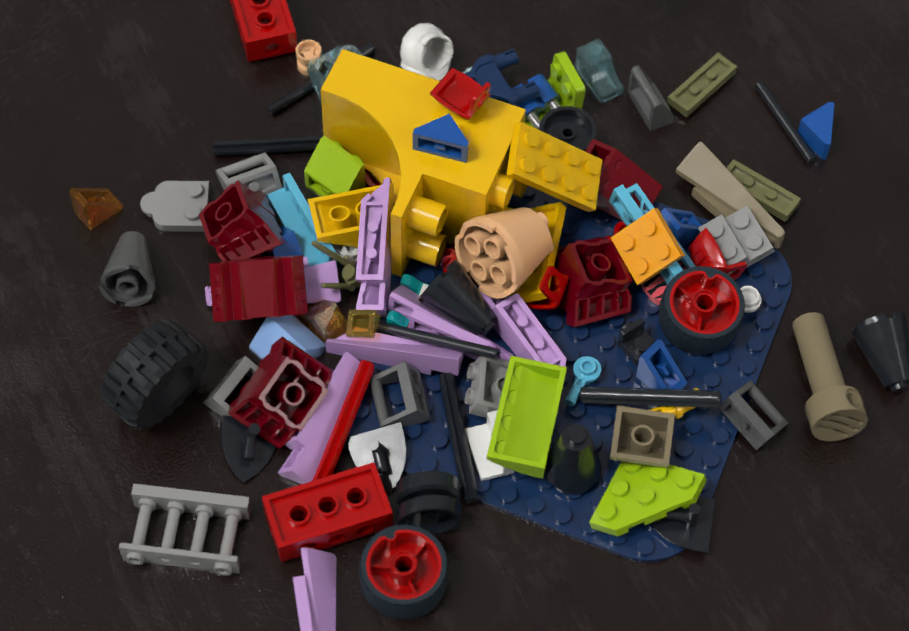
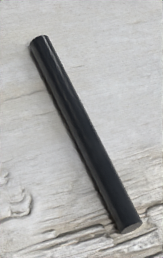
(785, 122)

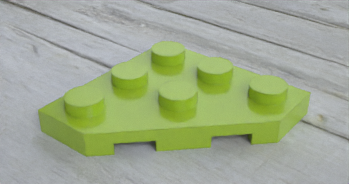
(644, 495)

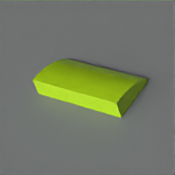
(526, 416)

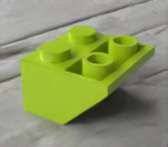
(333, 169)

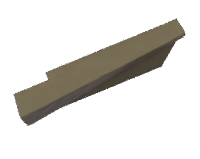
(722, 192)

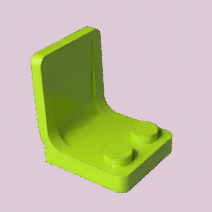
(565, 82)

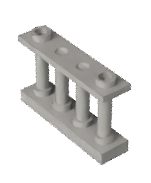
(177, 502)

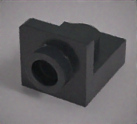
(634, 340)

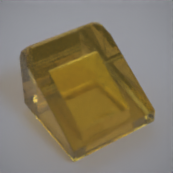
(362, 323)

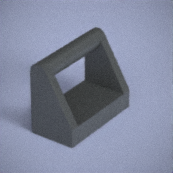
(648, 100)
(413, 395)
(745, 418)

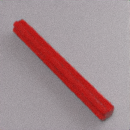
(345, 420)

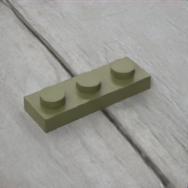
(702, 84)
(767, 193)

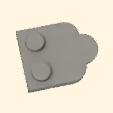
(177, 205)

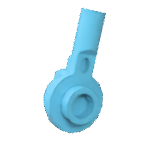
(586, 371)

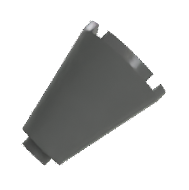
(129, 272)

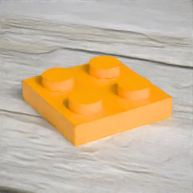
(647, 246)

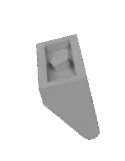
(259, 179)
(217, 397)

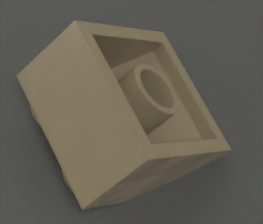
(642, 436)

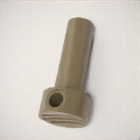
(834, 408)

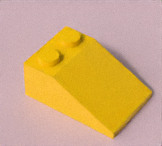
(338, 216)

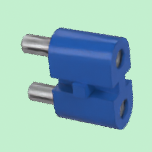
(547, 100)

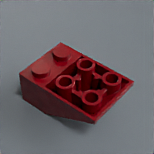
(620, 170)

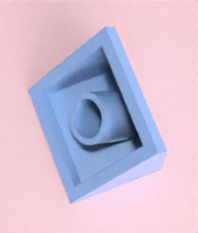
(289, 328)

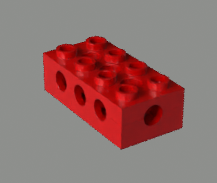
(266, 37)
(332, 494)

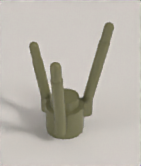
(348, 271)

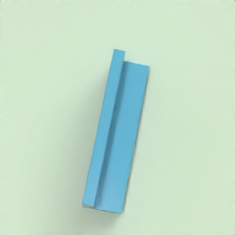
(630, 212)
(295, 214)

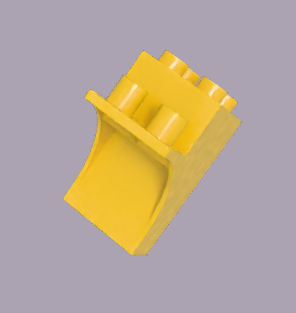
(373, 116)

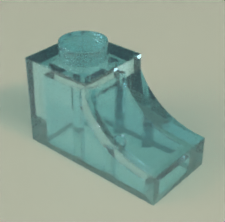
(597, 70)

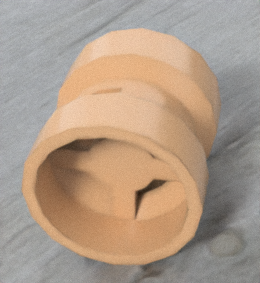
(305, 52)

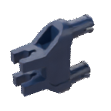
(488, 69)

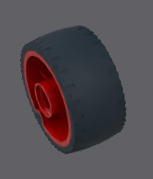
(695, 328)
(403, 593)

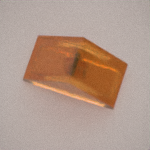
(94, 205)
(325, 320)

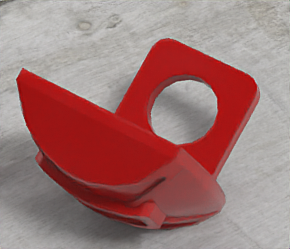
(460, 93)
(707, 253)
(554, 292)

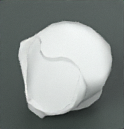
(426, 51)

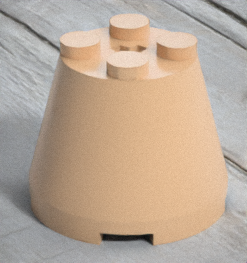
(503, 249)

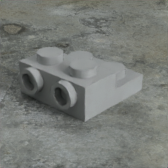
(739, 237)
(486, 385)

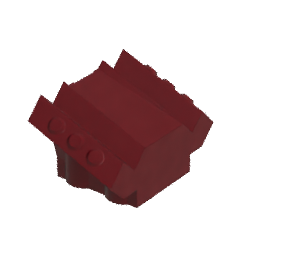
(241, 224)
(596, 281)
(258, 288)
(282, 393)

